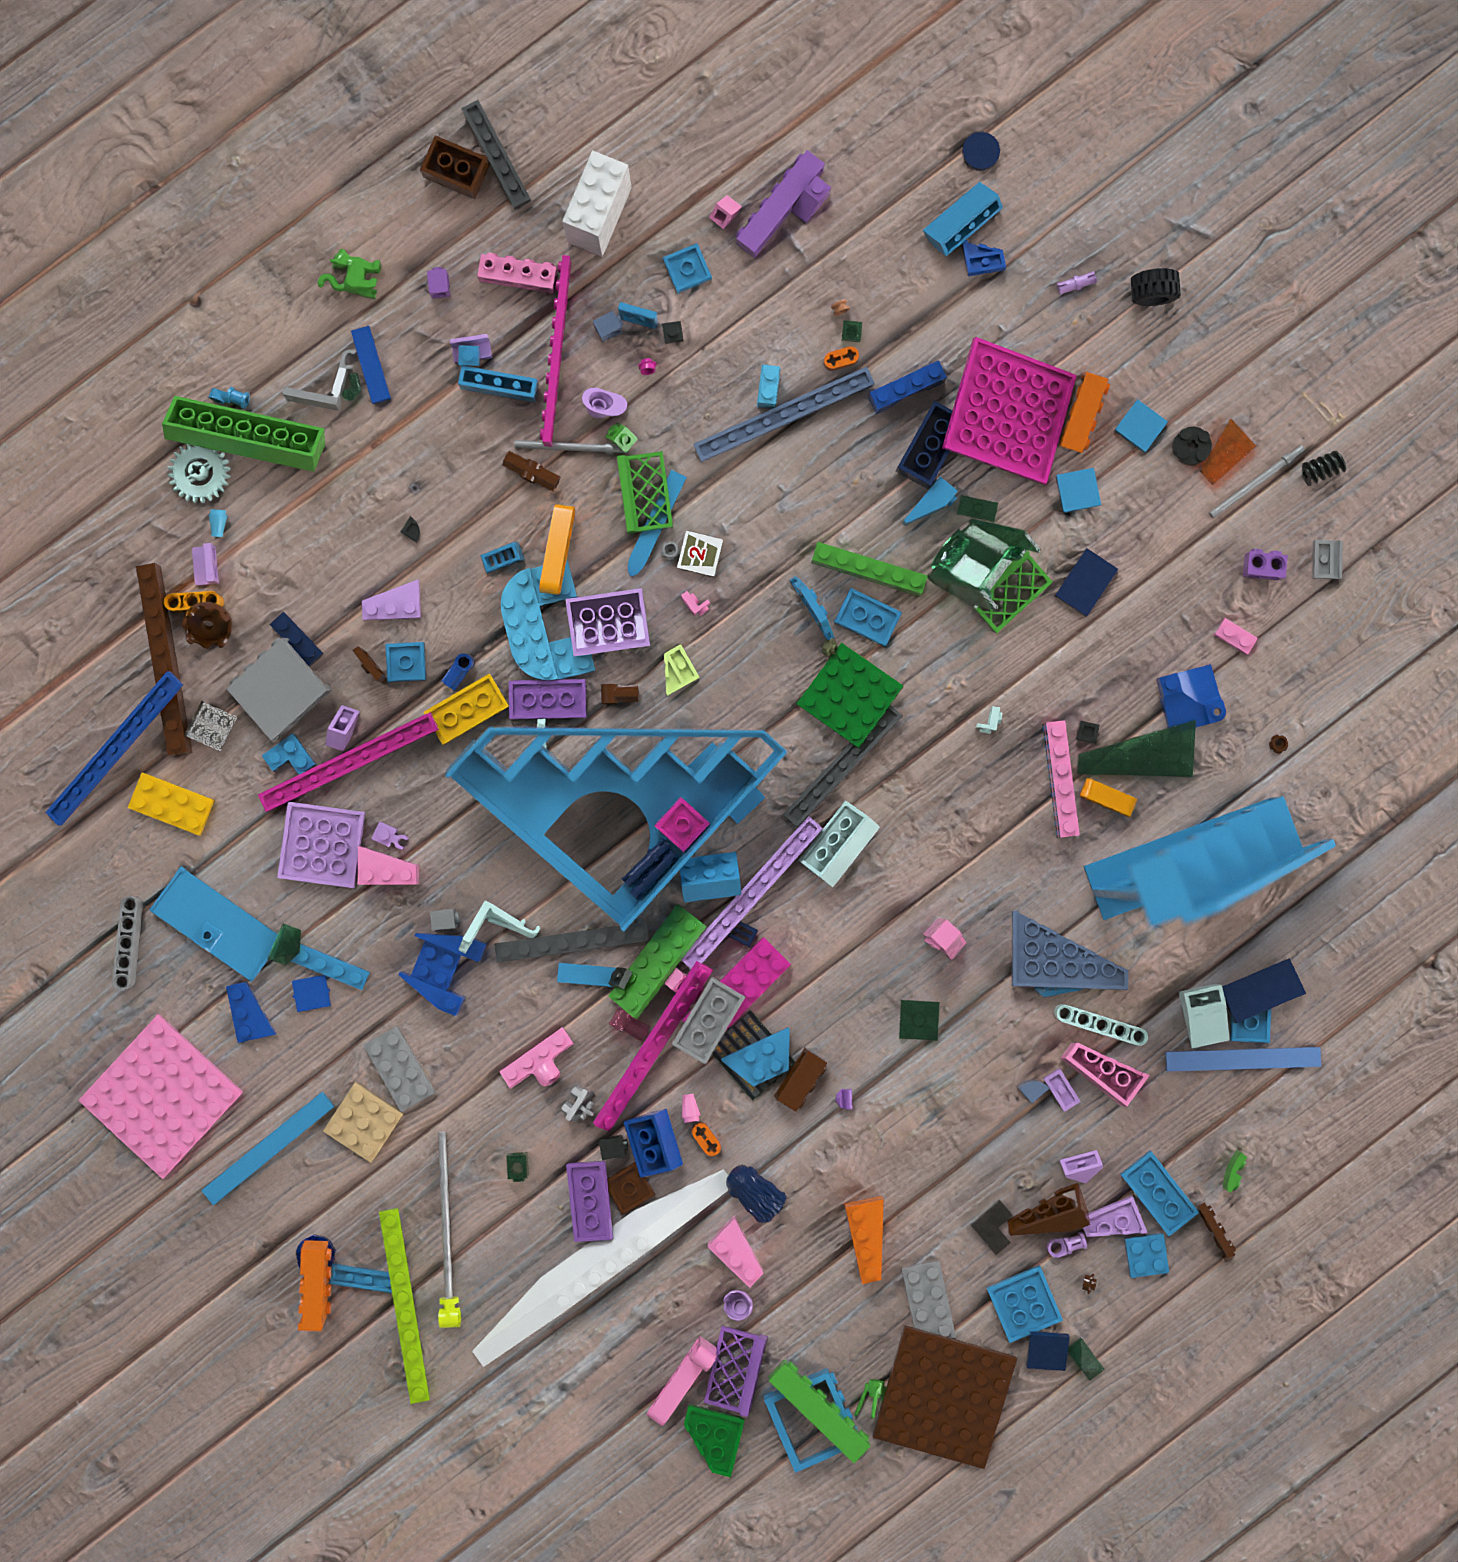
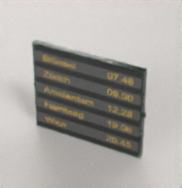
(741, 1034)

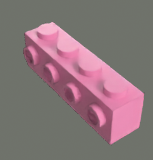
(517, 273)

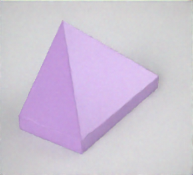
(1082, 1166)

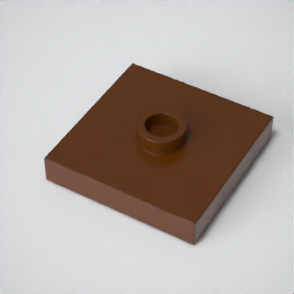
(369, 665)

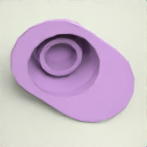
(603, 403)

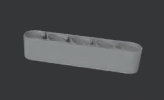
(121, 950)

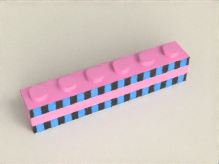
(1061, 779)

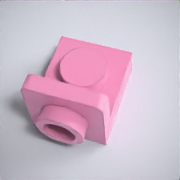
(691, 602)

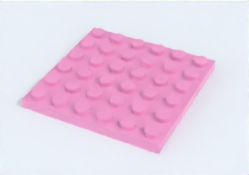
(160, 1096)

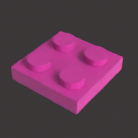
(682, 824)

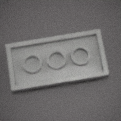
(708, 1020)
(399, 1068)
(928, 1298)

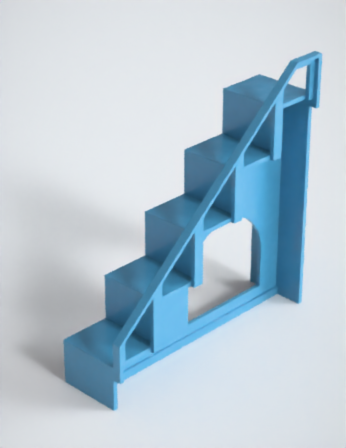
(541, 787)
(1203, 865)

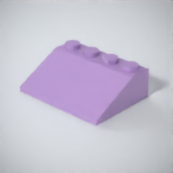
(607, 622)

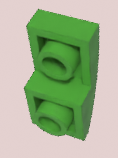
(1231, 1178)

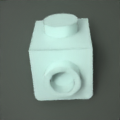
(994, 718)

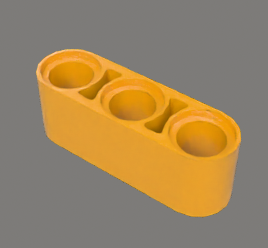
(185, 599)
(1108, 797)

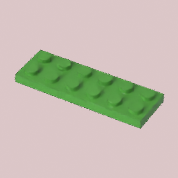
(658, 960)

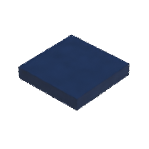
(1047, 1351)

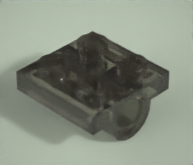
(210, 725)

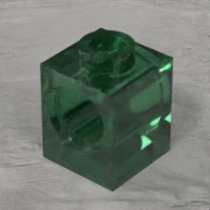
(522, 1158)

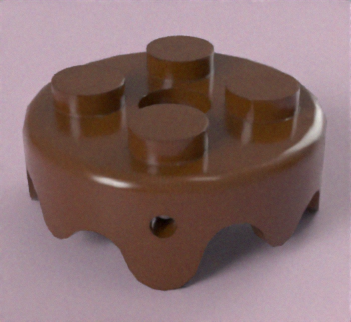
(206, 635)

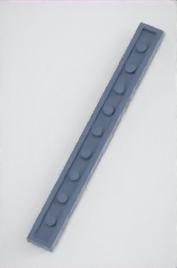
(784, 414)

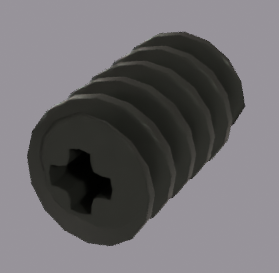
(1321, 466)

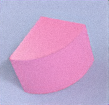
(725, 211)

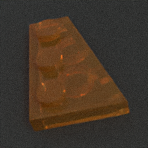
(1227, 452)

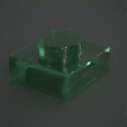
(851, 331)

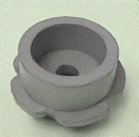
(670, 555)

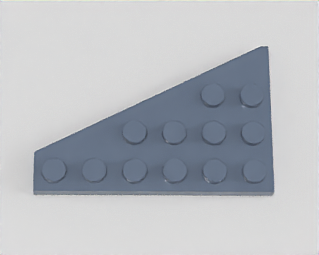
(1053, 961)

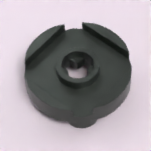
(1183, 452)

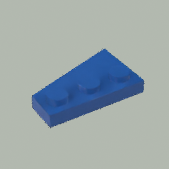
(247, 1014)

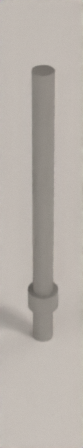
(609, 448)
(1286, 460)

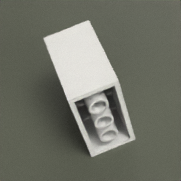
(597, 203)

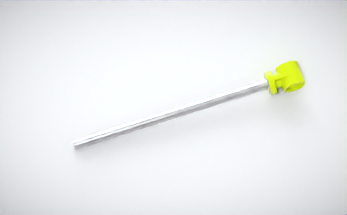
(449, 1315)

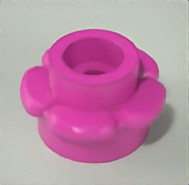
(647, 366)

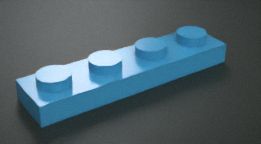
(331, 967)

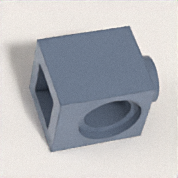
(608, 326)

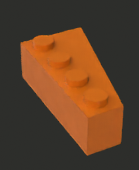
(1084, 411)
(866, 1230)
(314, 1285)

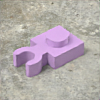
(386, 835)

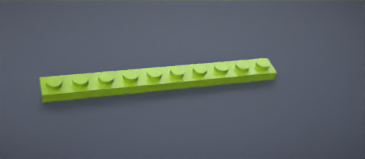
(404, 1305)

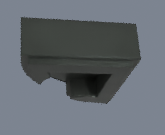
(411, 530)

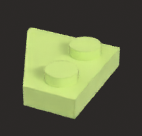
(678, 670)

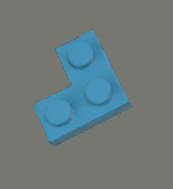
(289, 750)

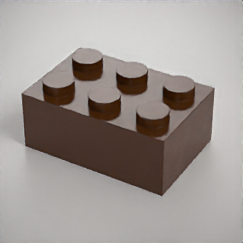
(455, 167)

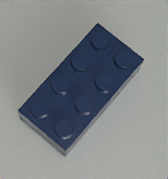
(925, 452)

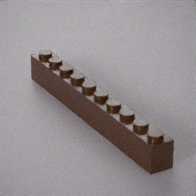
(163, 655)

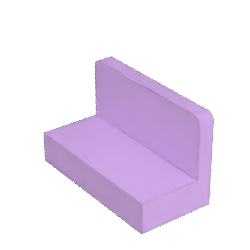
(479, 340)
(205, 564)

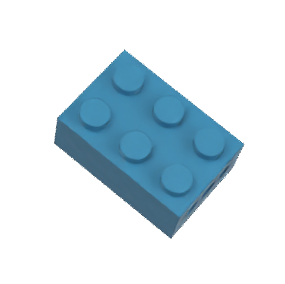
(710, 877)

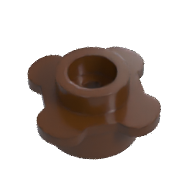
(1089, 1283)

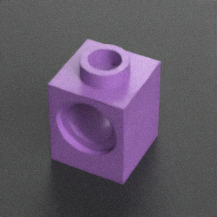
(438, 283)

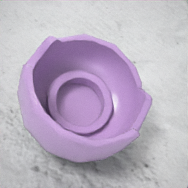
(738, 1305)

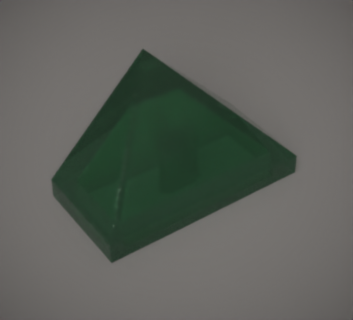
(286, 945)
(1085, 1359)

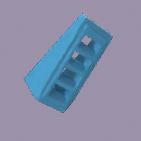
(517, 551)

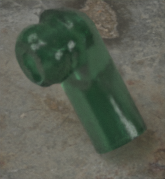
(355, 388)

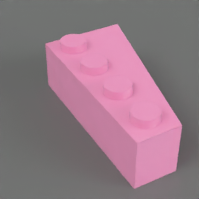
(1107, 1074)

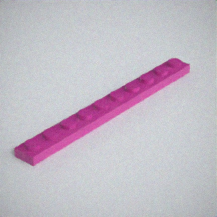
(556, 342)
(348, 762)
(653, 1046)

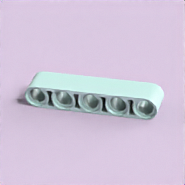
(1109, 1028)

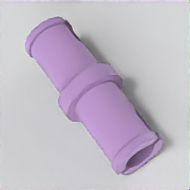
(1076, 283)

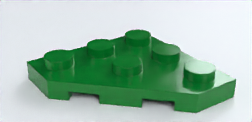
(715, 1436)

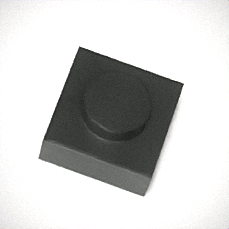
(672, 332)
(1087, 732)
(620, 977)

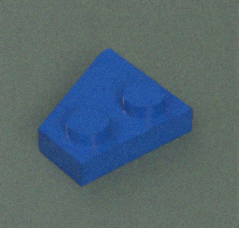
(982, 259)

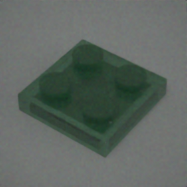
(919, 1020)

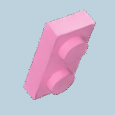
(1235, 636)

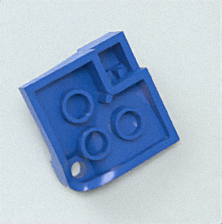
(1190, 697)

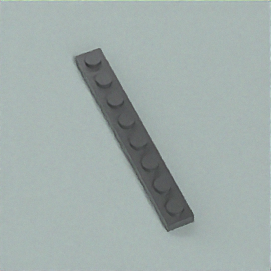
(839, 769)
(571, 942)

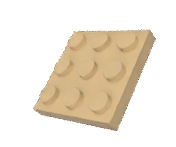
(363, 1122)

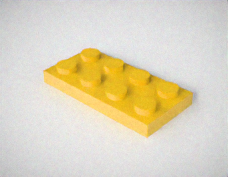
(467, 708)
(171, 803)

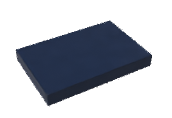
(1086, 582)

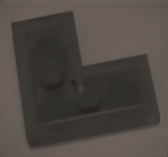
(988, 1226)

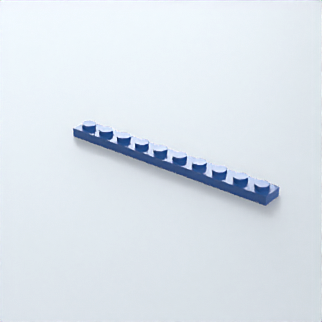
(114, 748)

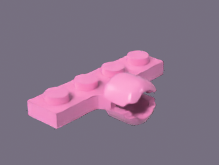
(539, 1061)

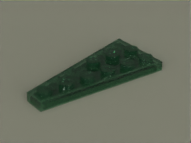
(1151, 754)

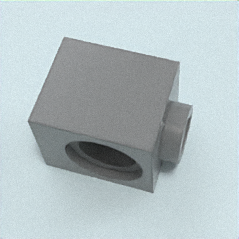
(444, 919)

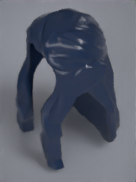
(755, 1193)

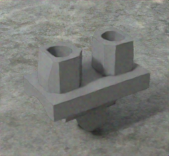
(581, 1107)

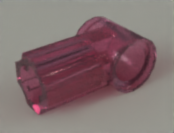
(626, 1023)

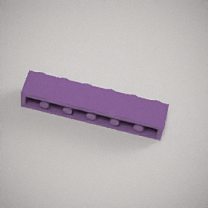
(779, 204)

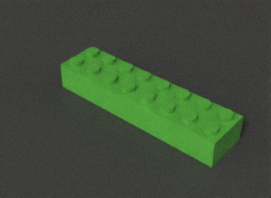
(244, 433)

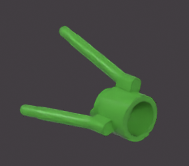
(876, 1389)

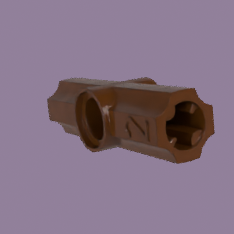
(531, 471)

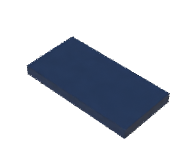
(1262, 990)

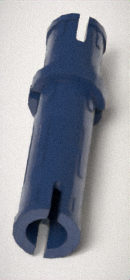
(653, 855)
(656, 871)

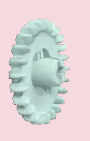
(183, 483)

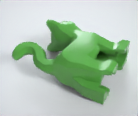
(355, 277)

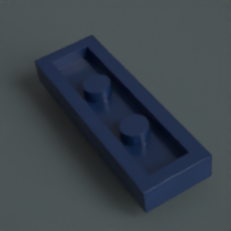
(297, 638)

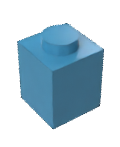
(469, 355)

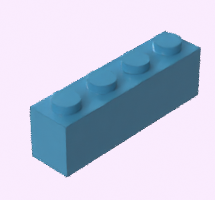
(498, 384)

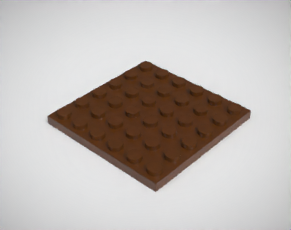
(944, 1397)

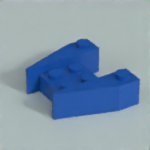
(437, 968)

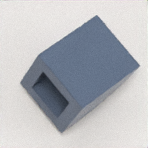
(1032, 1089)

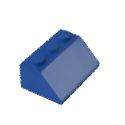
(653, 1143)

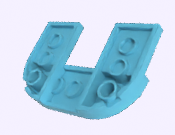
(527, 631)

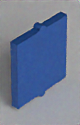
(311, 993)

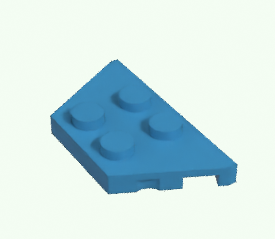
(817, 612)
(761, 1059)

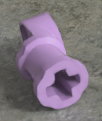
(1067, 1244)

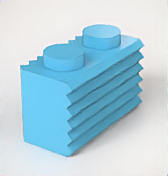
(768, 386)

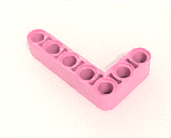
(699, 1358)

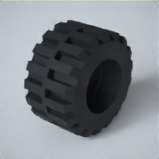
(1155, 287)

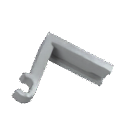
(324, 401)

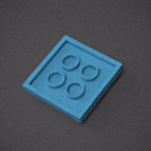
(1024, 1303)

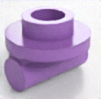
(844, 1098)

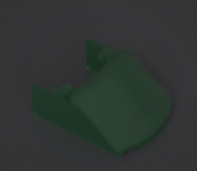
(977, 558)

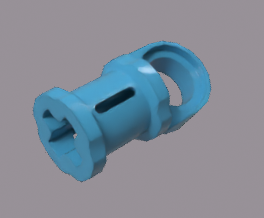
(230, 396)

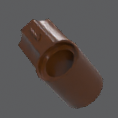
(613, 693)

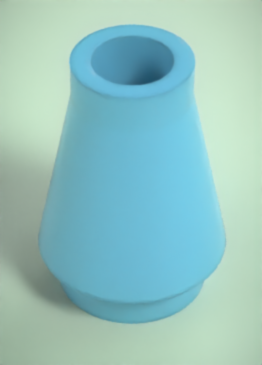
(217, 522)

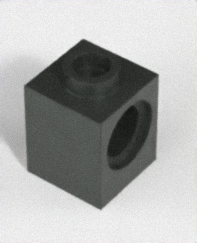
(613, 1147)

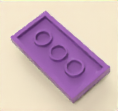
(547, 699)
(589, 1201)

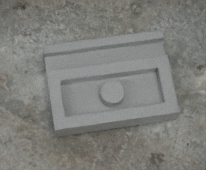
(1327, 559)

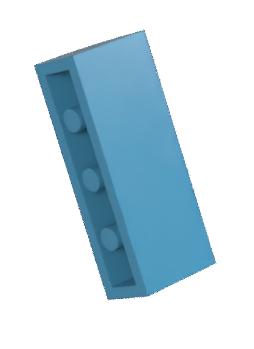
(963, 218)

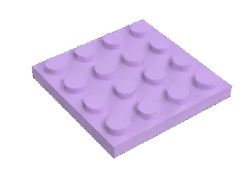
(321, 844)

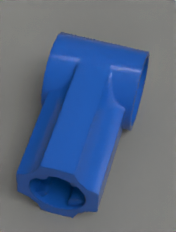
(457, 672)

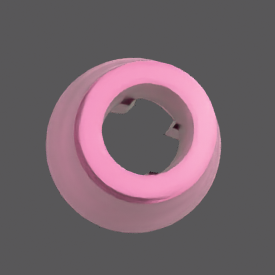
(690, 1109)

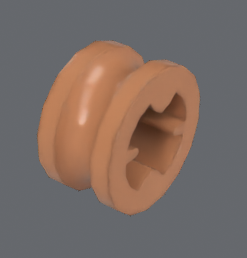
(840, 307)

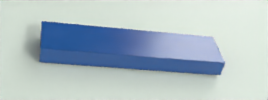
(371, 364)

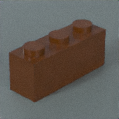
(800, 1080)

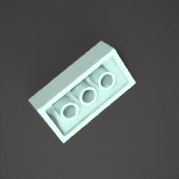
(839, 843)

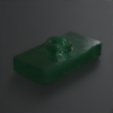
(977, 508)

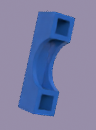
(915, 382)

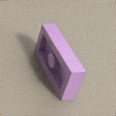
(1061, 1089)

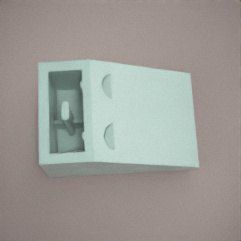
(1205, 1015)

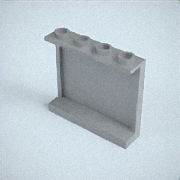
(278, 689)

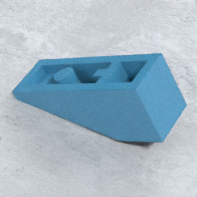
(933, 501)

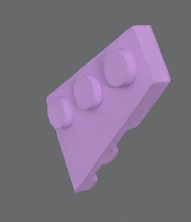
(394, 604)
(1115, 1218)

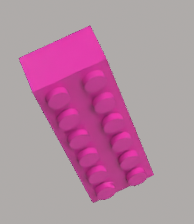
(753, 974)

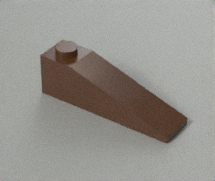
(1058, 1214)

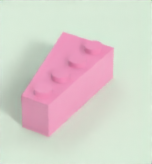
(944, 937)

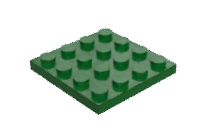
(850, 695)

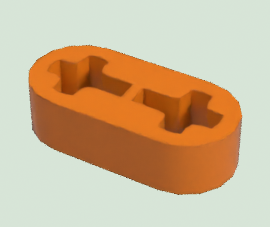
(842, 363)
(709, 1135)

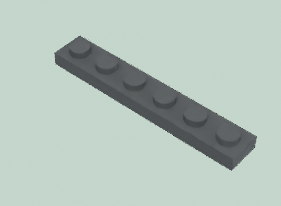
(496, 154)

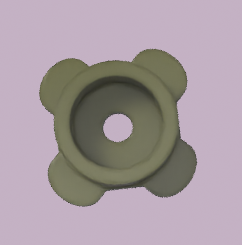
(829, 647)

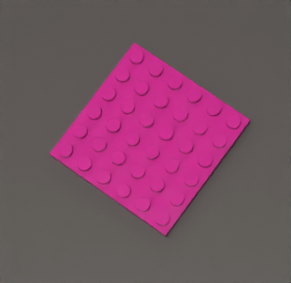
(1009, 411)

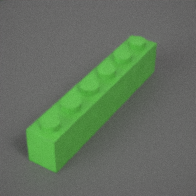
(869, 569)
(819, 1411)

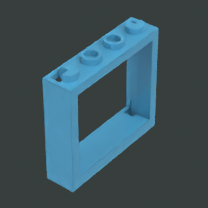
(776, 1395)

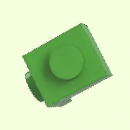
(621, 436)

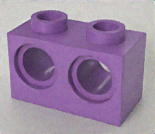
(1265, 569)

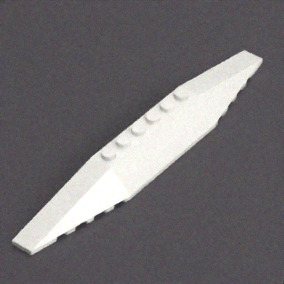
(598, 1263)

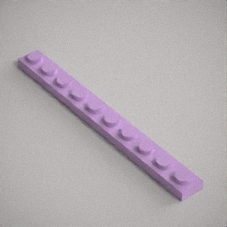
(752, 892)

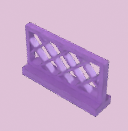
(752, 1373)

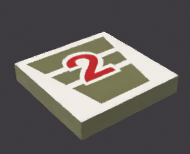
(700, 554)

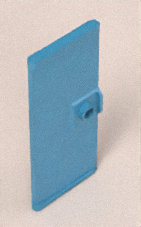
(215, 923)

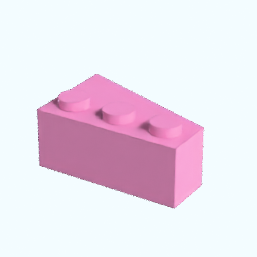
(383, 869)
(735, 1251)

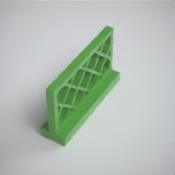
(628, 493)
(1017, 564)

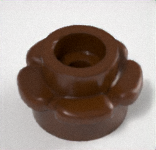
(1283, 744)

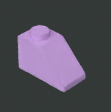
(341, 728)

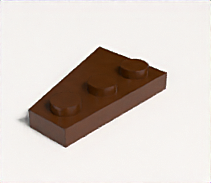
(1207, 1215)

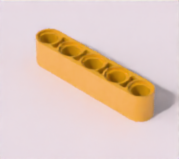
(557, 549)

